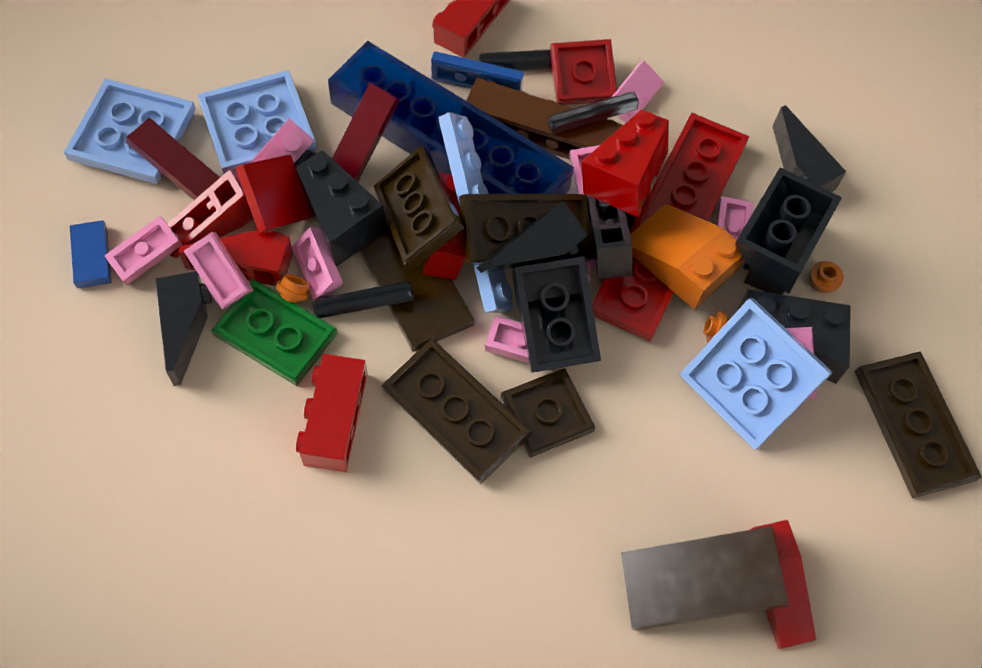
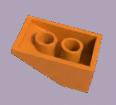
(686, 253)

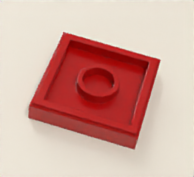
(583, 71)
(274, 192)

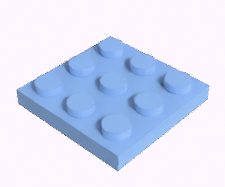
(249, 115)
(113, 116)
(755, 373)

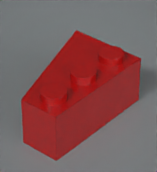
(627, 162)

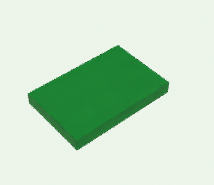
(275, 333)

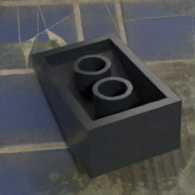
(556, 314)

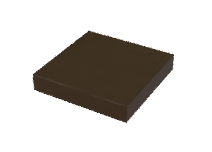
(550, 410)

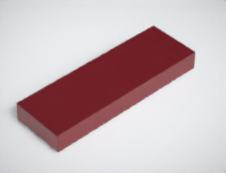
(365, 130)
(171, 158)

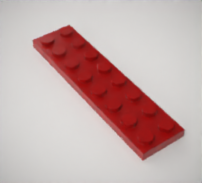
(690, 182)

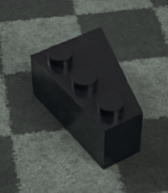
(341, 207)
(828, 321)

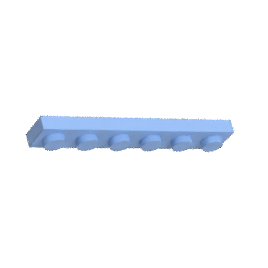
(467, 178)

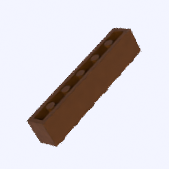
(530, 116)

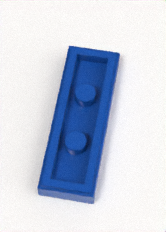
(465, 71)

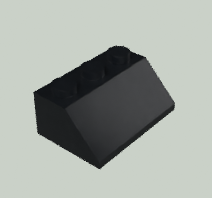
(786, 228)

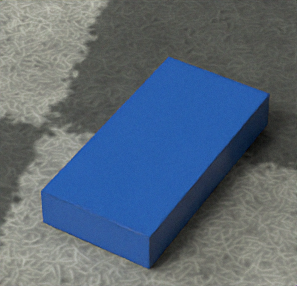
(88, 249)

